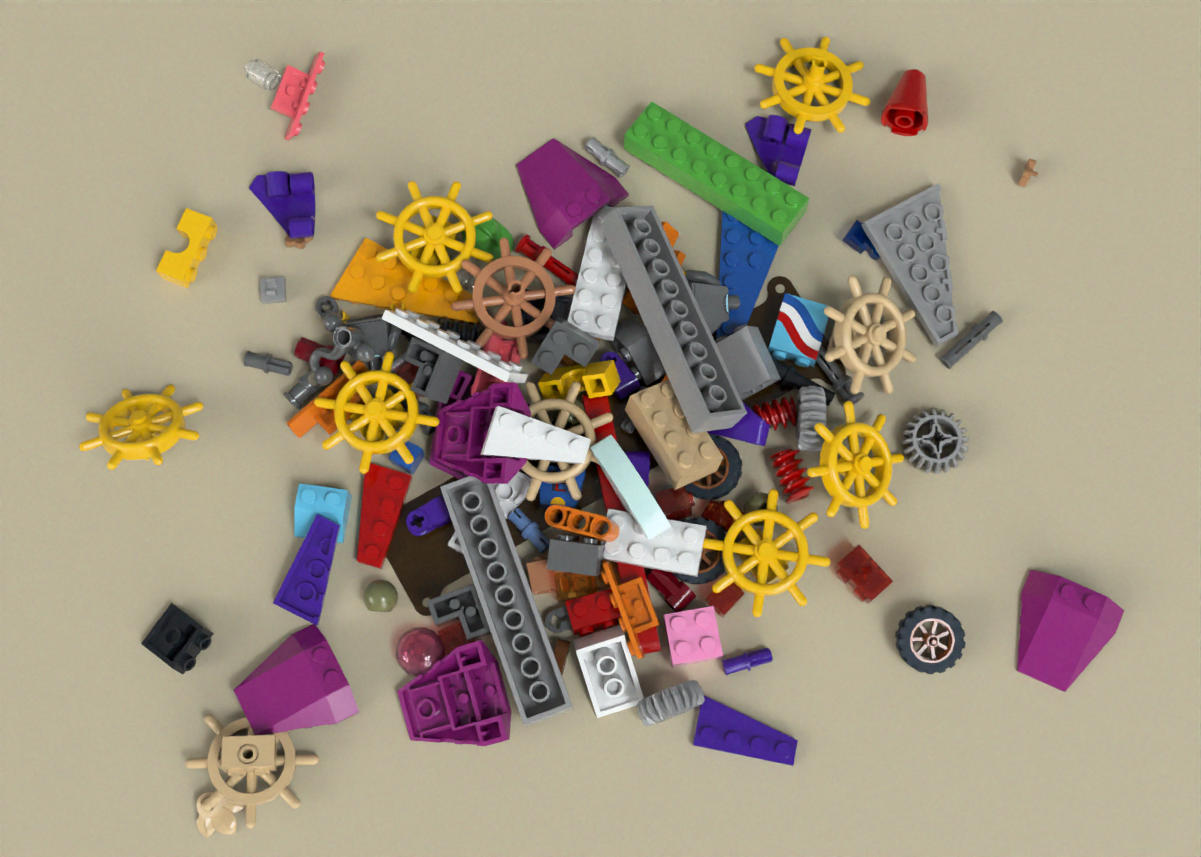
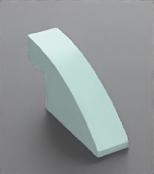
(629, 487)

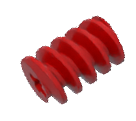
(777, 412)
(792, 475)

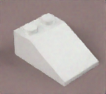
(608, 670)

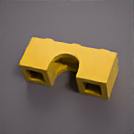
(182, 266)
(597, 378)

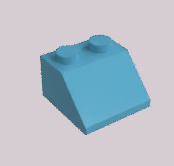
(321, 500)

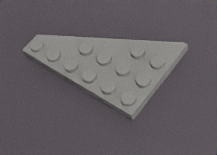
(914, 251)

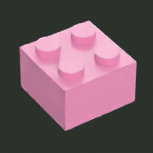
(693, 636)

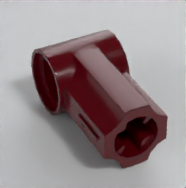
(306, 347)
(675, 592)

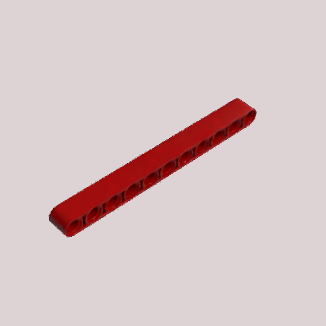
(595, 407)

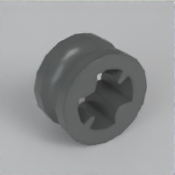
(325, 301)

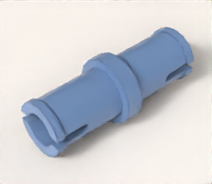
(529, 530)

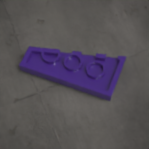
(309, 574)
(738, 734)

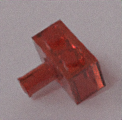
(862, 574)

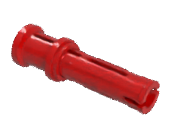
(533, 250)

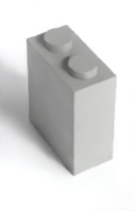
(747, 360)

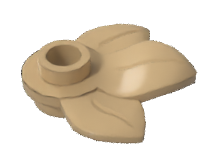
(219, 818)

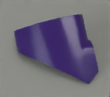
(778, 146)
(289, 200)
(748, 429)

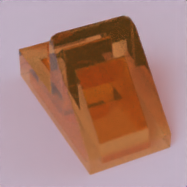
(574, 585)

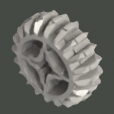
(810, 410)
(945, 439)
(670, 702)

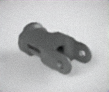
(301, 390)

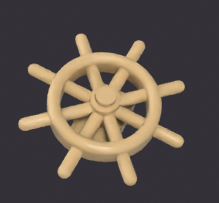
(860, 334)
(568, 471)
(249, 756)

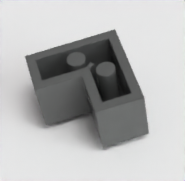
(567, 340)
(637, 347)
(436, 370)
(575, 555)
(461, 605)

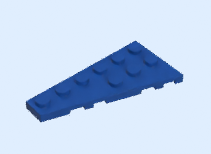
(742, 268)

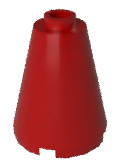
(907, 107)

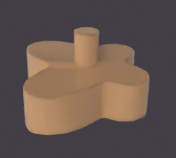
(1028, 171)
(298, 242)

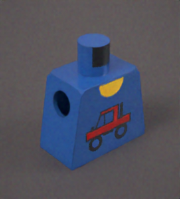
(559, 493)

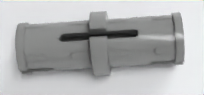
(607, 157)

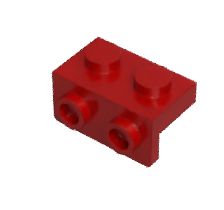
(592, 613)

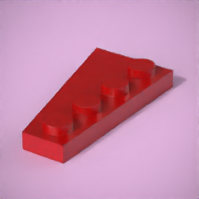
(381, 507)

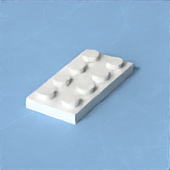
(673, 550)

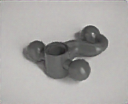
(364, 351)

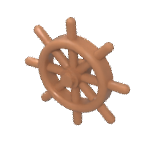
(512, 297)

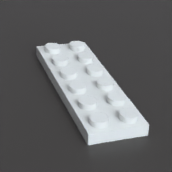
(599, 285)
(450, 342)

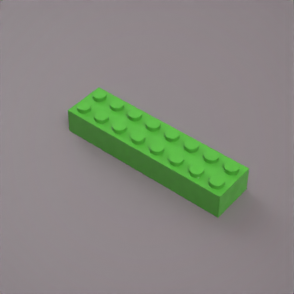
(716, 173)

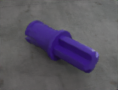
(747, 661)

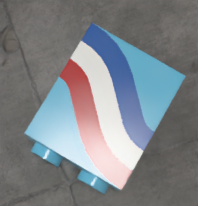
(798, 331)

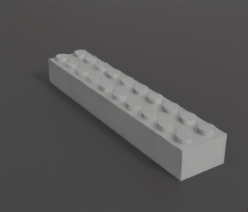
(673, 319)
(507, 600)

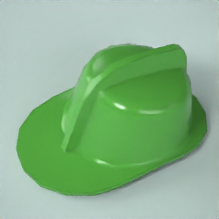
(488, 237)

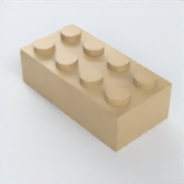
(667, 434)

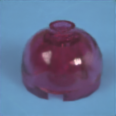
(419, 650)

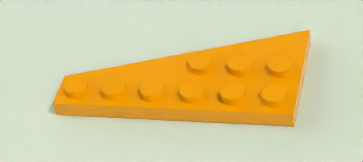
(387, 282)

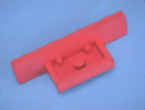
(294, 92)
(505, 348)

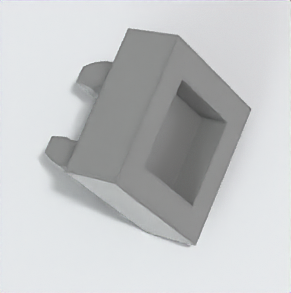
(273, 290)

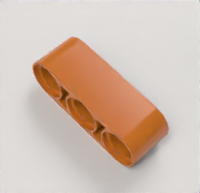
(571, 521)

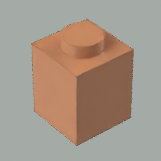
(540, 577)

